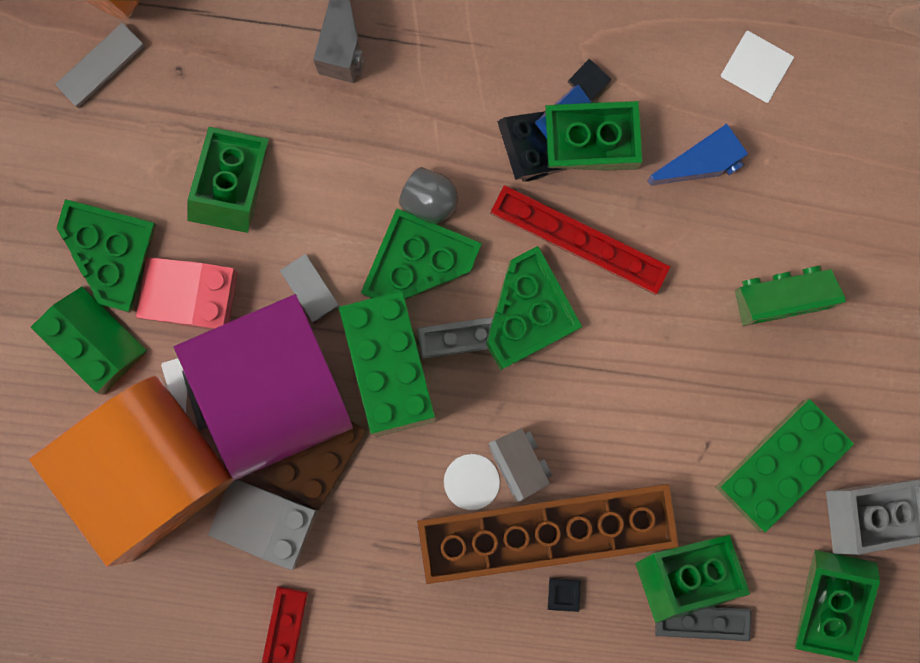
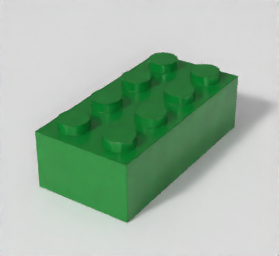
(784, 465)

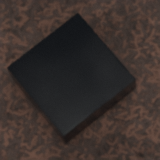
(590, 79)
(564, 594)

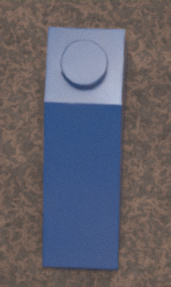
(706, 159)

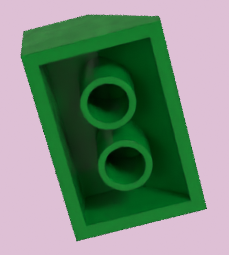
(788, 295)
(89, 340)

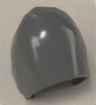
(429, 196)

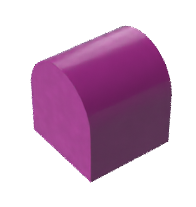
(263, 387)

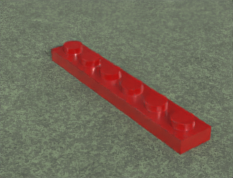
(580, 240)

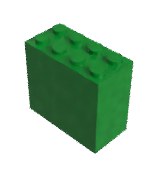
(387, 364)

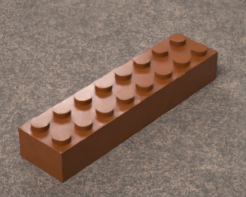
(547, 533)

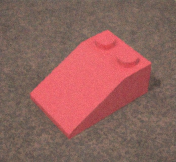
(186, 293)

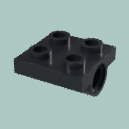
(526, 147)

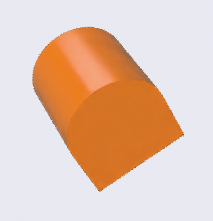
(132, 471)

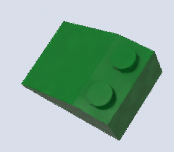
(594, 136)
(227, 180)
(692, 578)
(837, 605)

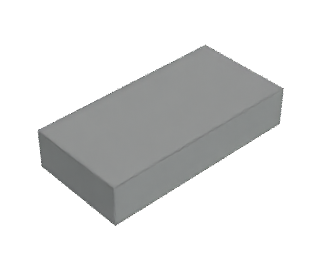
(309, 288)

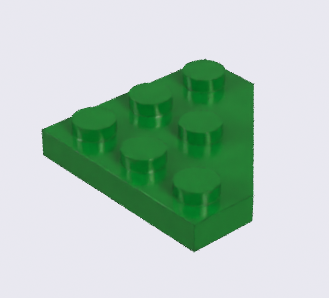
(107, 250)
(418, 257)
(529, 311)

